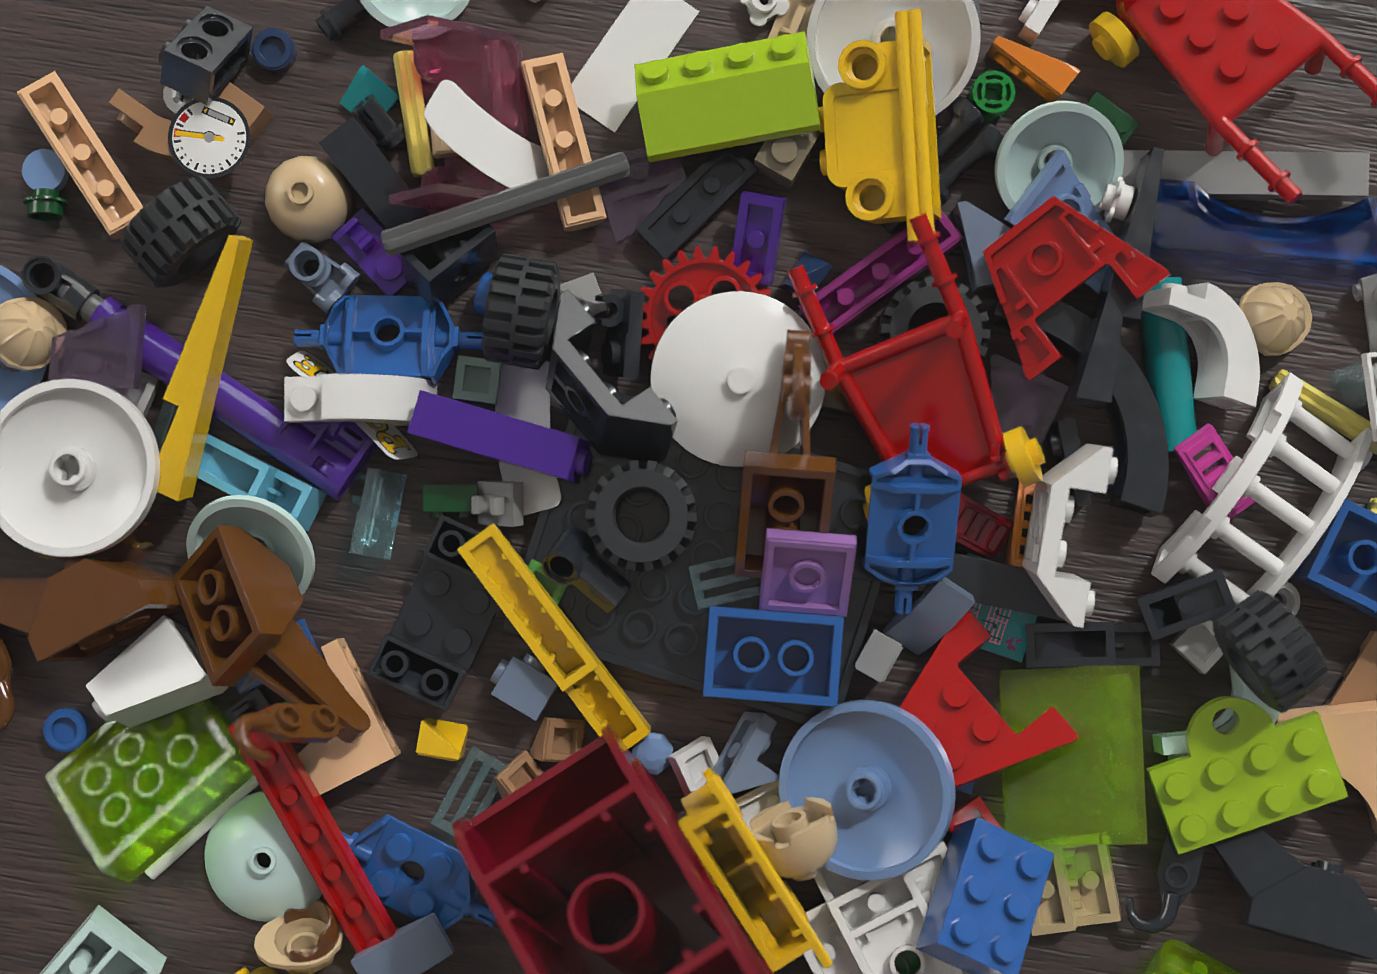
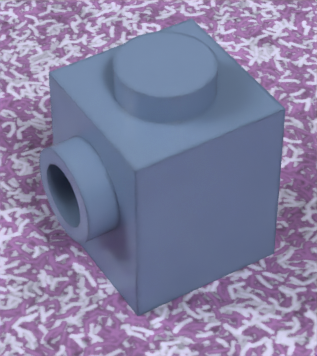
(524, 684)

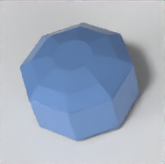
(653, 752)

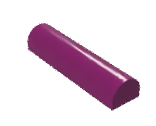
(879, 276)

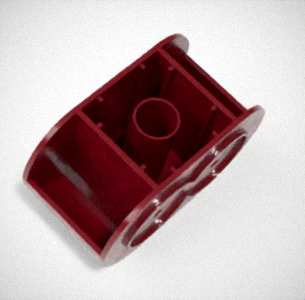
(600, 874)

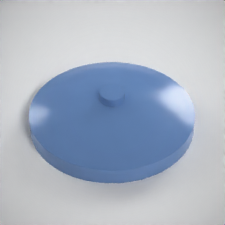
(883, 783)

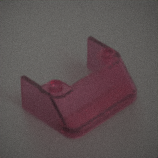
(489, 72)

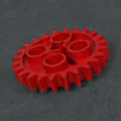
(699, 276)

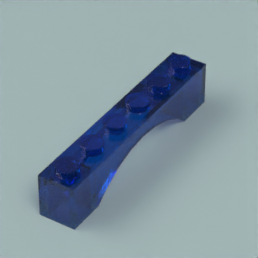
(1197, 221)

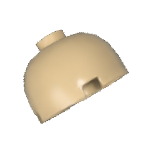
(308, 199)
(797, 838)

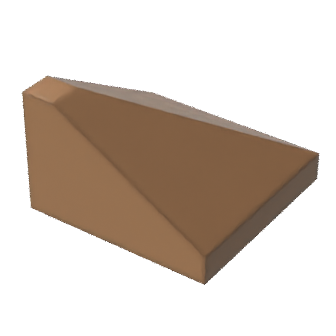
(557, 739)
(517, 774)

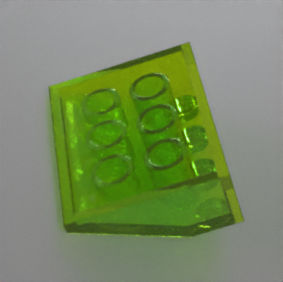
(148, 785)
(1088, 788)

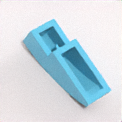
(245, 474)

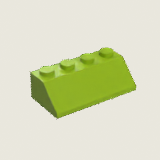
(727, 97)

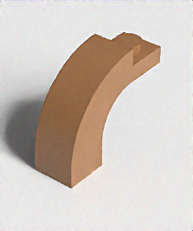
(155, 128)

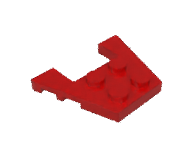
(1049, 259)
(965, 722)

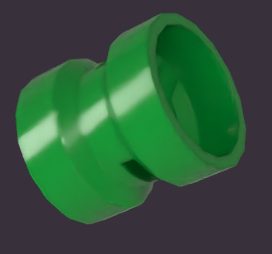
(987, 100)

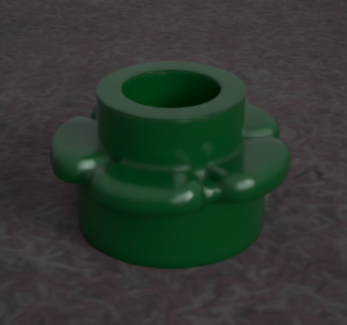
(45, 205)

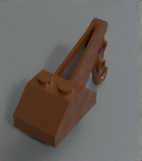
(784, 488)
(80, 612)
(243, 623)

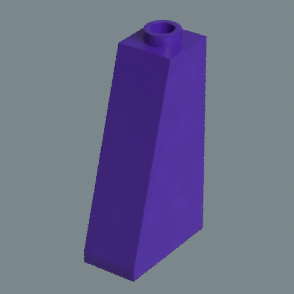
(500, 437)

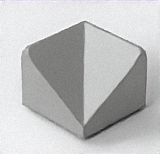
(878, 656)

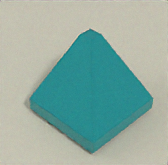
(365, 84)

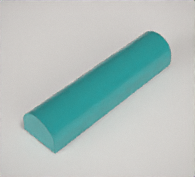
(1169, 372)

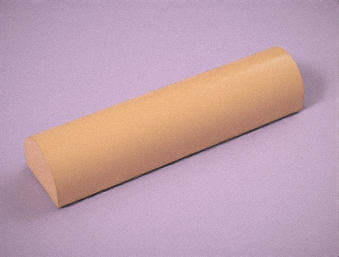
(561, 135)
(81, 153)

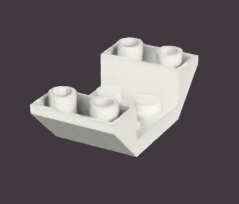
(1085, 469)

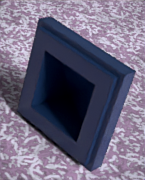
(815, 269)

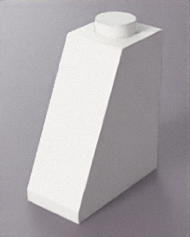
(153, 677)

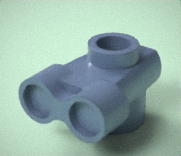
(328, 282)

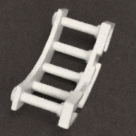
(1241, 480)

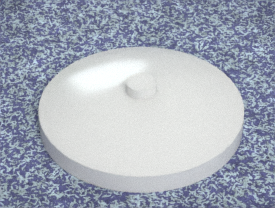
(948, 26)
(725, 375)
(74, 468)

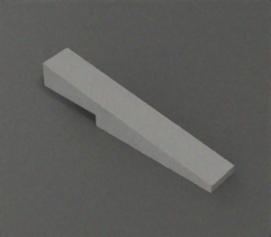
(1317, 174)

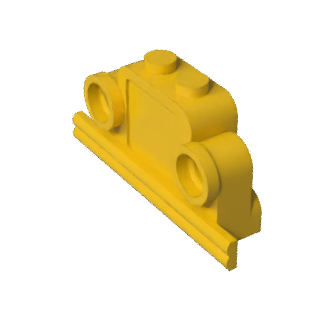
(884, 127)
(747, 876)

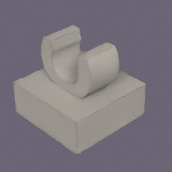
(499, 503)

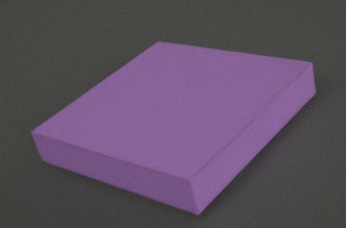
(807, 572)

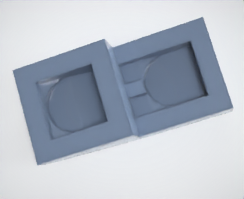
(931, 617)
(408, 951)

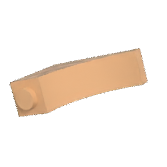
(1353, 740)
(339, 761)

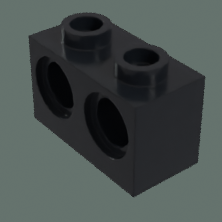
(205, 54)

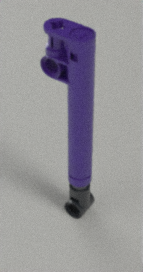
(314, 450)

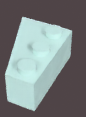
(105, 947)

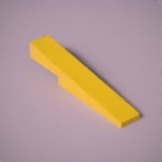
(199, 372)
(552, 636)

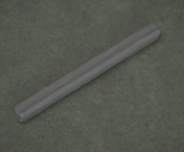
(504, 203)

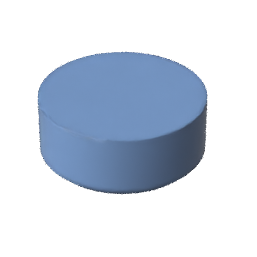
(44, 170)

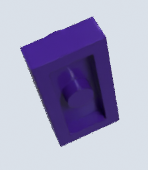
(759, 234)
(362, 242)

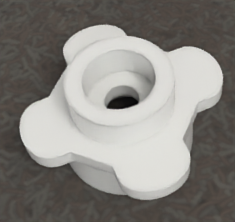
(764, 13)
(1116, 200)

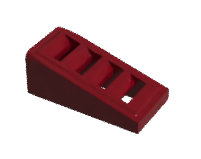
(981, 527)

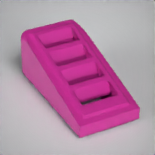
(1202, 482)

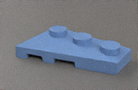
(1059, 181)

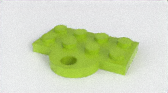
(1244, 774)

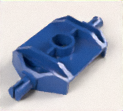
(420, 350)
(904, 488)
(447, 881)

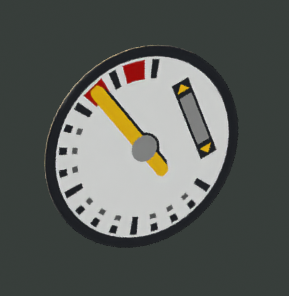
(209, 138)

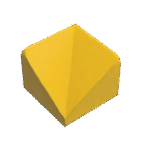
(442, 739)

